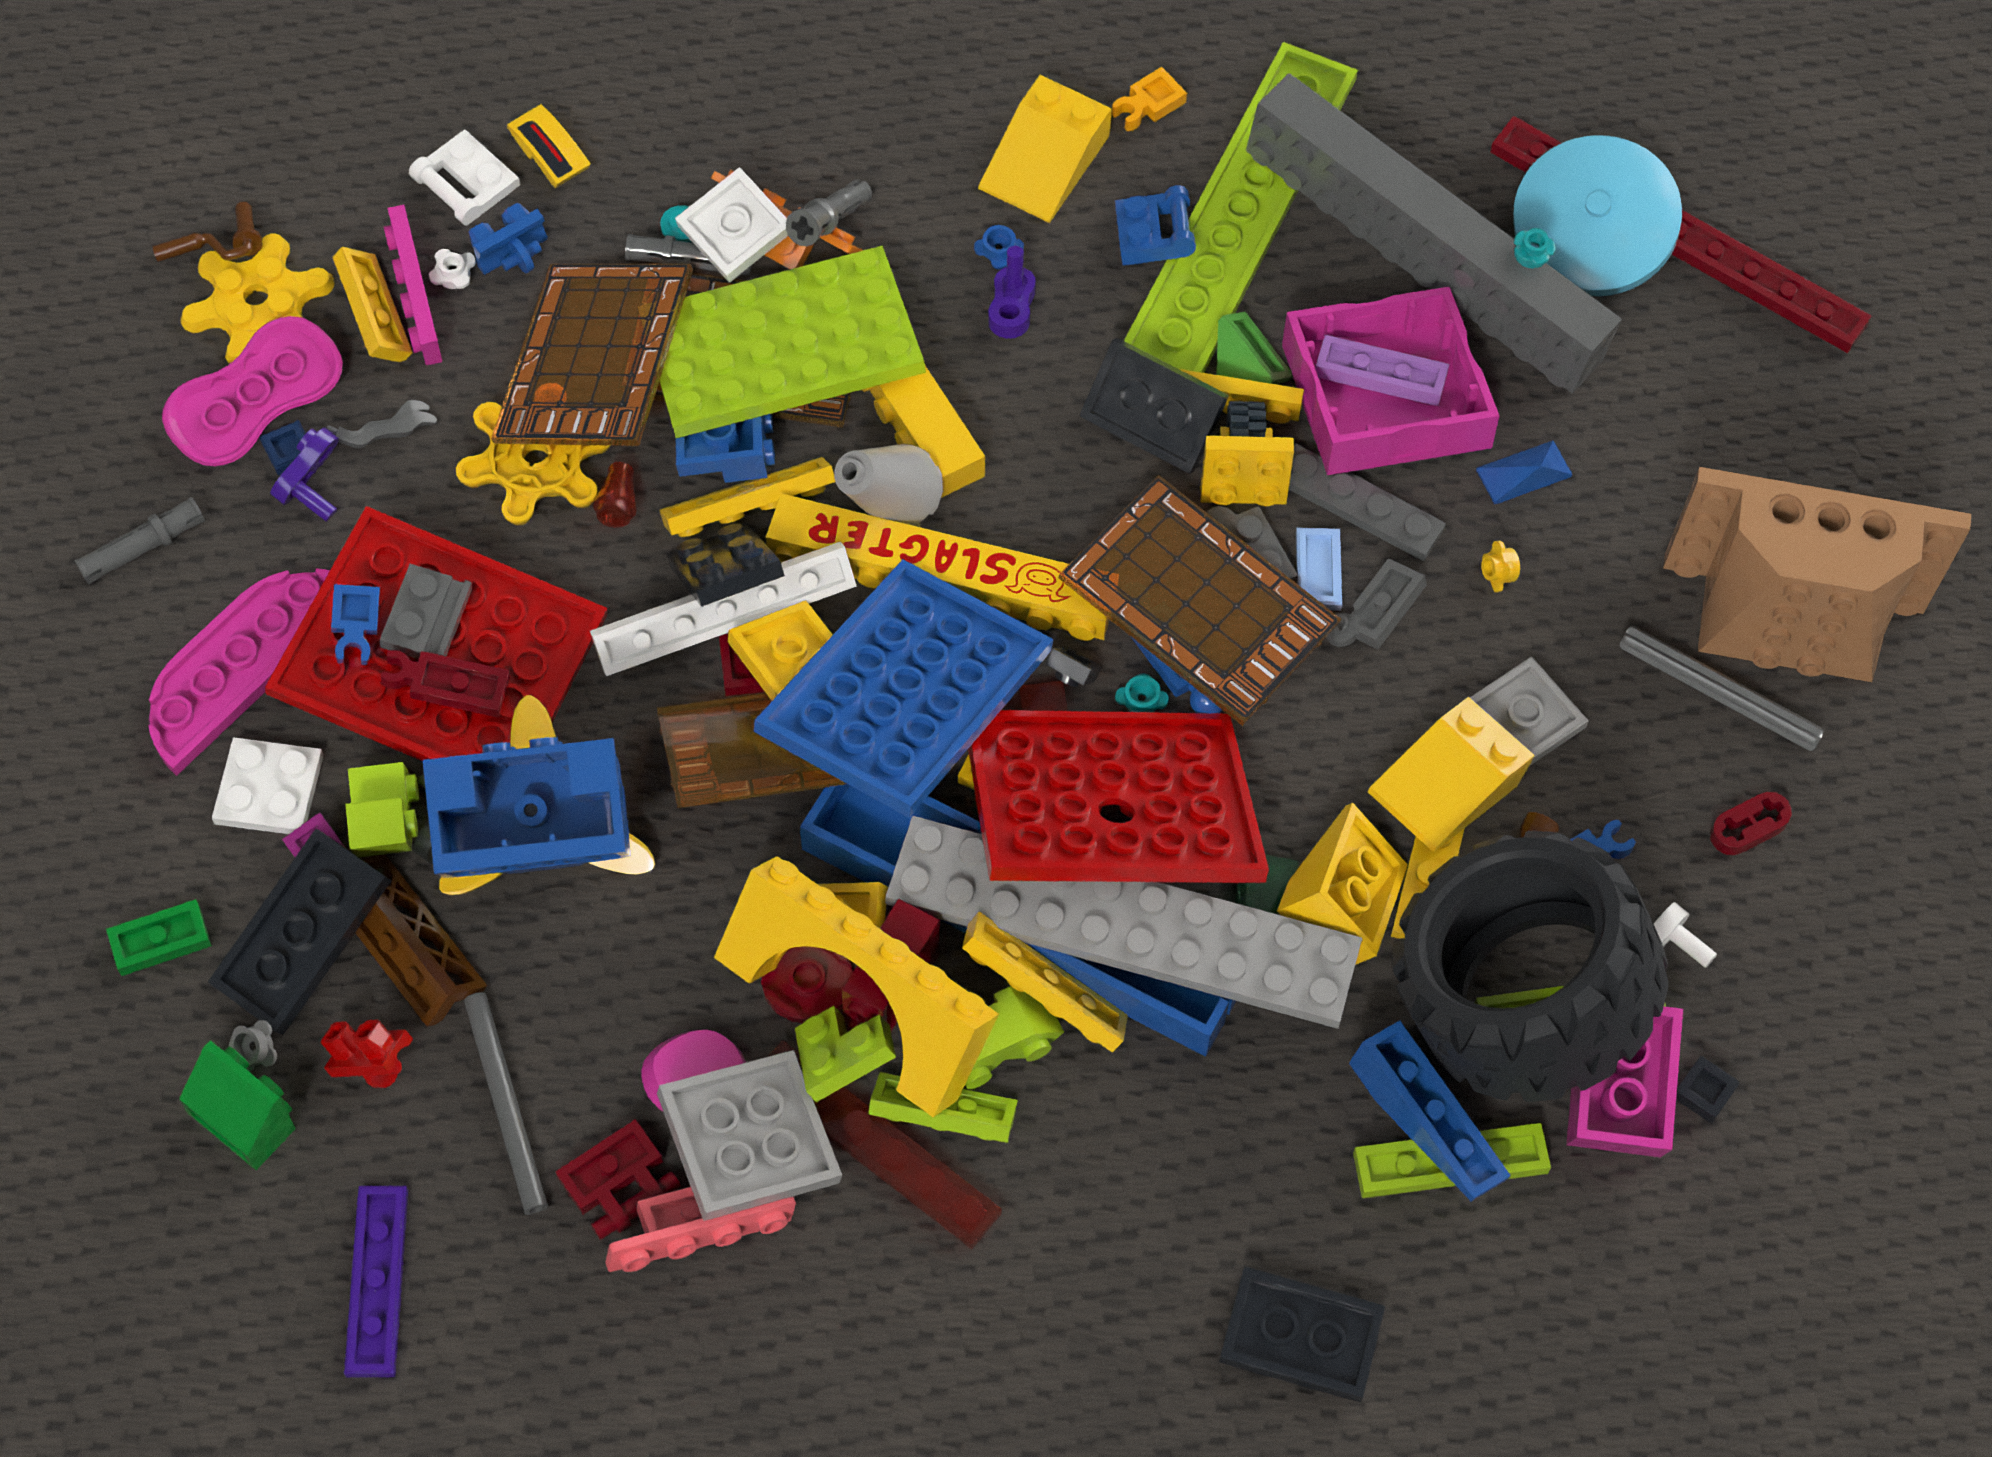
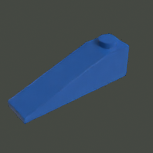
(1426, 1110)

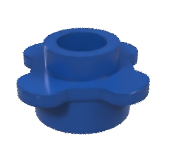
(996, 236)

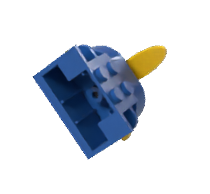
(529, 807)

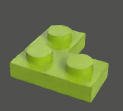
(837, 1058)

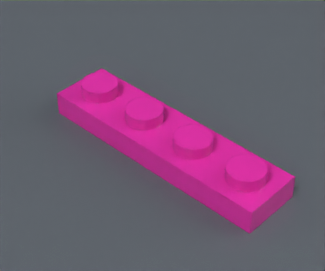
(415, 300)

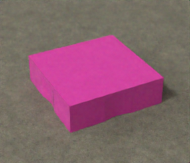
(1375, 429)

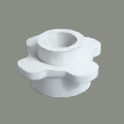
(454, 278)

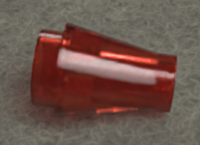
(616, 499)

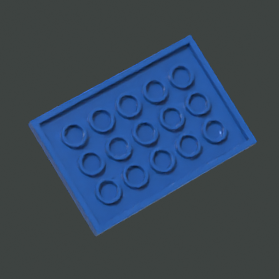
(904, 687)

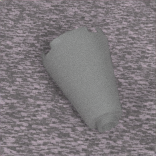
(891, 482)

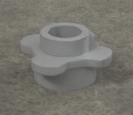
(243, 1042)

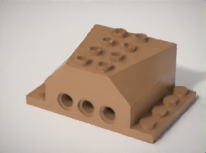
(1807, 569)

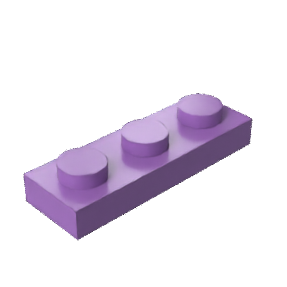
(1381, 370)

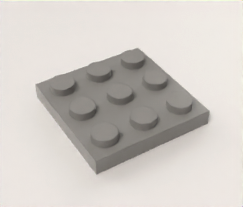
(748, 1135)

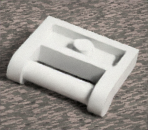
(474, 168)

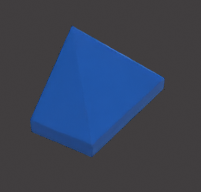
(1524, 472)

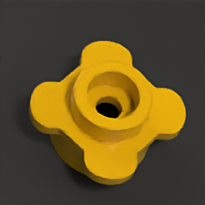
(1500, 565)

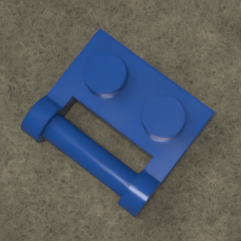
(1141, 231)

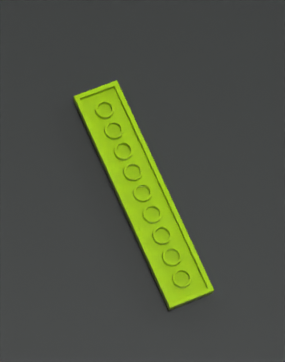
(1231, 230)

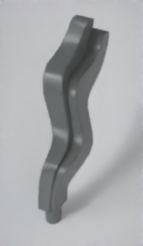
(404, 423)

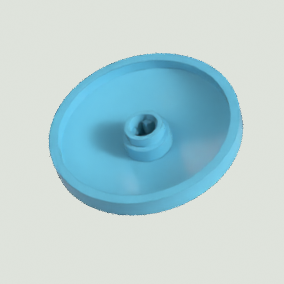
(1605, 209)

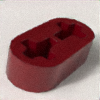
(1755, 832)

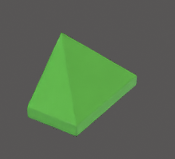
(1247, 353)

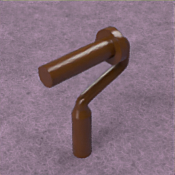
(245, 241)

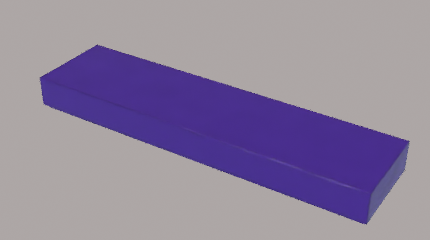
(376, 1281)

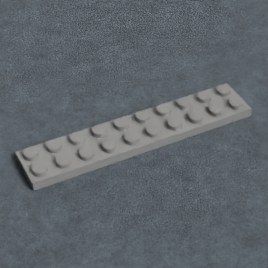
(1135, 927)

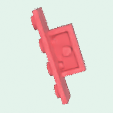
(677, 1229)

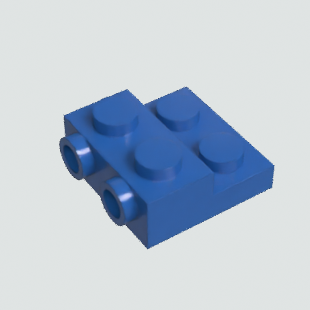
(733, 449)

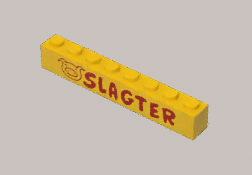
(1003, 578)

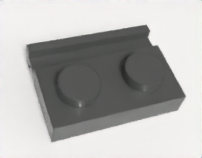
(425, 613)

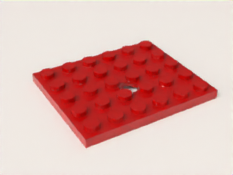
(506, 624)
(1174, 773)

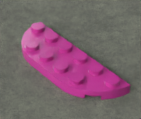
(227, 665)

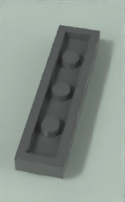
(1365, 505)

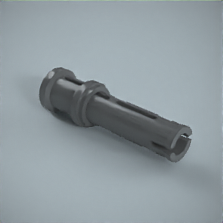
(822, 215)

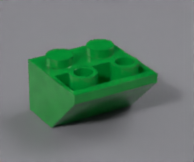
(236, 1105)

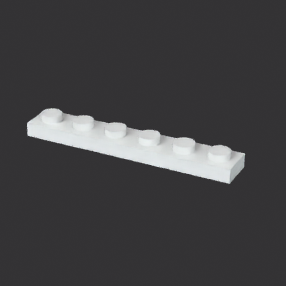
(687, 623)

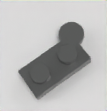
(1256, 533)
(1379, 606)

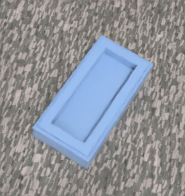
(1320, 565)

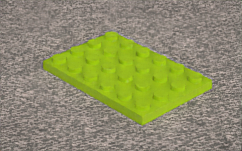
(787, 342)

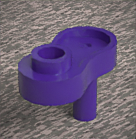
(1012, 297)
(314, 450)

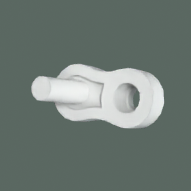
(1670, 927)

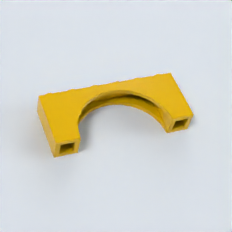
(937, 1019)

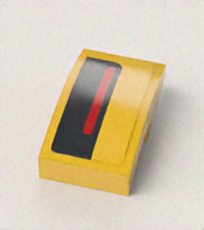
(549, 145)

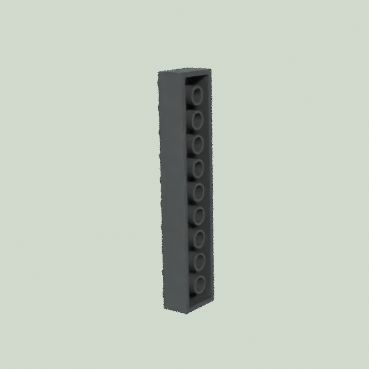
(1430, 233)

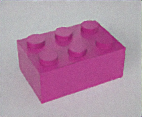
(1638, 1102)

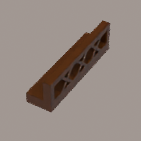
(403, 956)

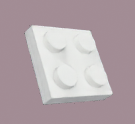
(733, 224)
(267, 786)

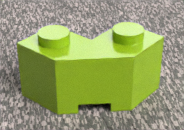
(381, 809)
(1019, 1032)

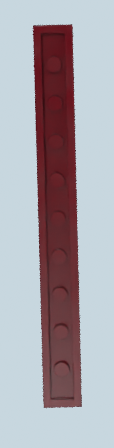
(1724, 258)

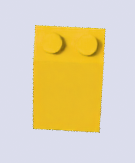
(1046, 148)
(1452, 774)
(1347, 882)

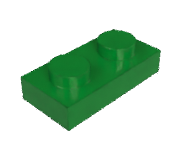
(158, 937)

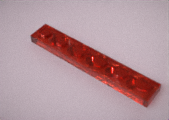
(904, 1164)

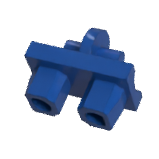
(511, 244)

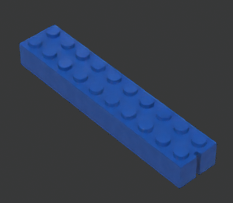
(866, 842)

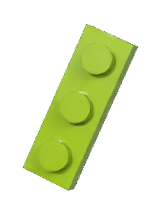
(972, 1114)

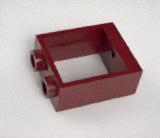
(861, 995)

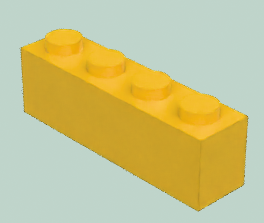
(930, 422)

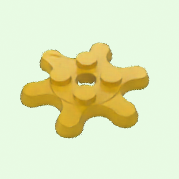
(236, 281)
(527, 484)

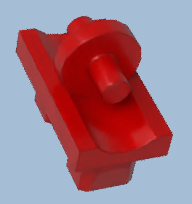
(366, 1052)

